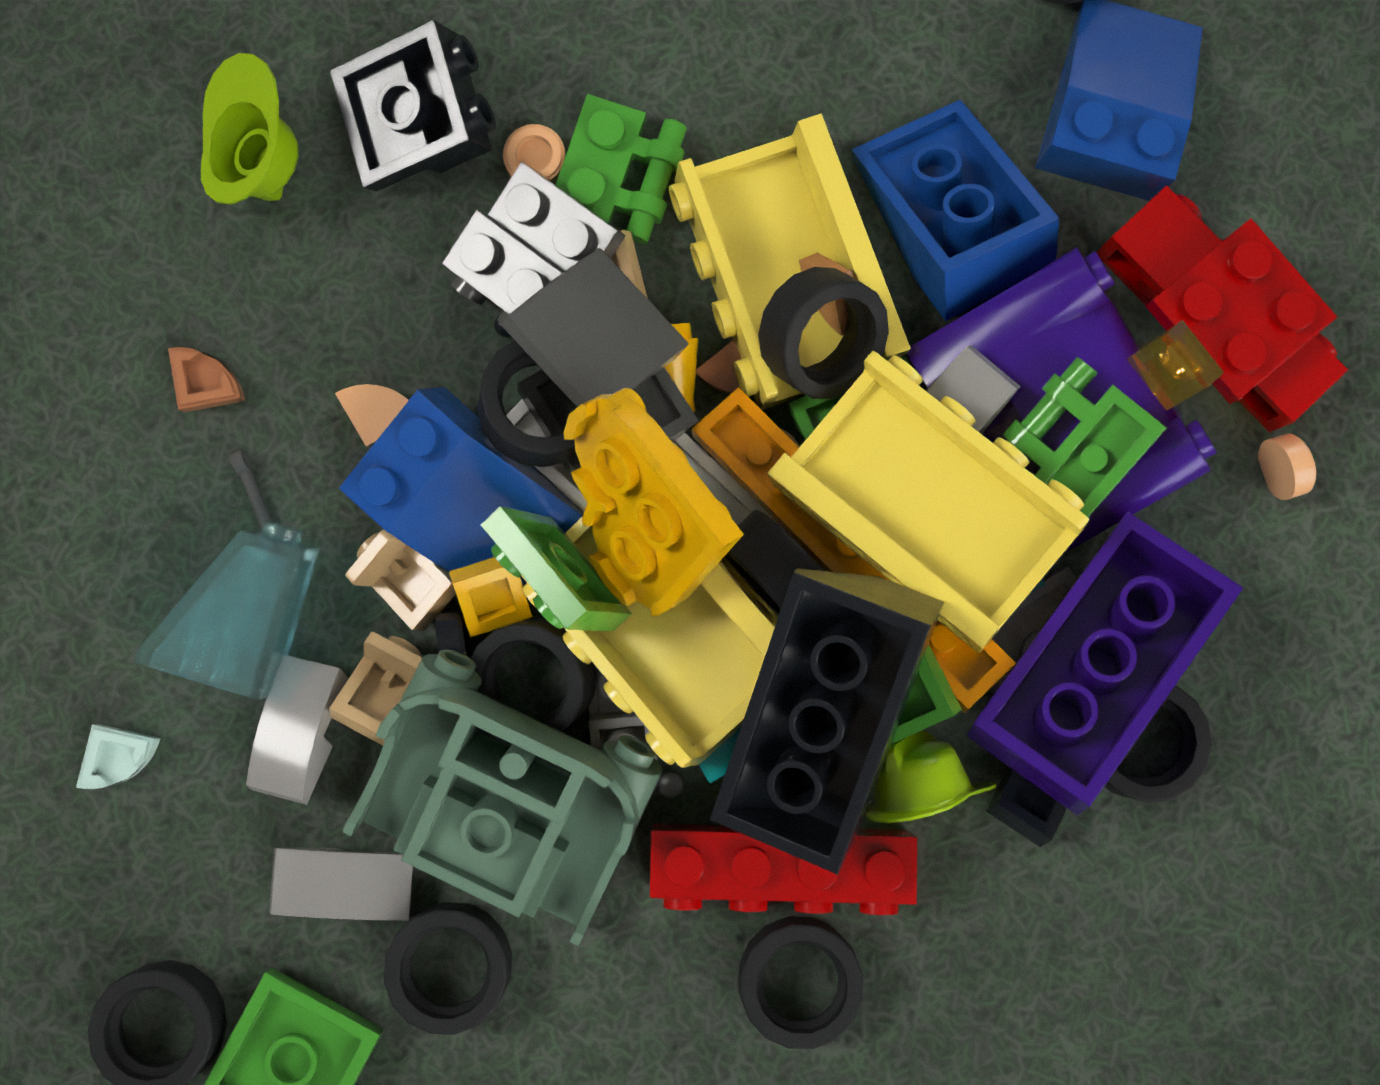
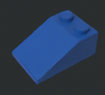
(1123, 100)
(957, 208)
(441, 477)

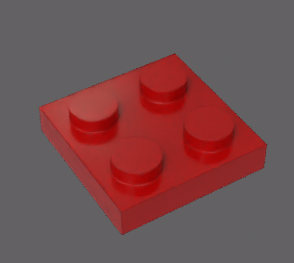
(1244, 308)

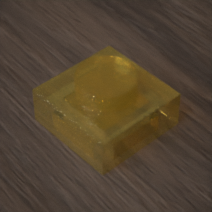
(1175, 365)

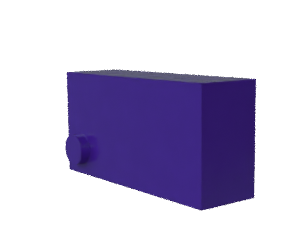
(1104, 663)

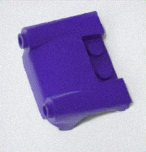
(1039, 332)

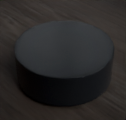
(453, 633)

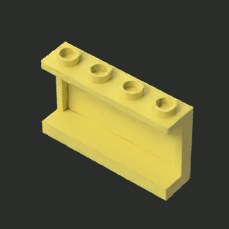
(753, 226)
(931, 499)
(687, 667)

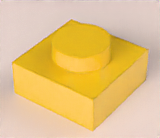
(489, 596)

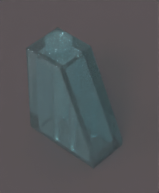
(237, 614)

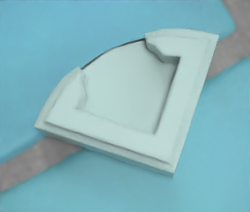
(114, 756)

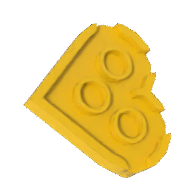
(647, 505)

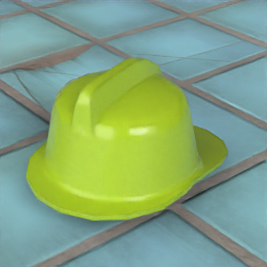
(244, 139)
(920, 780)

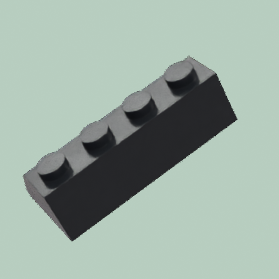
(825, 712)

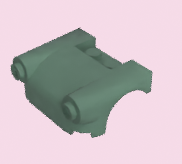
(502, 796)

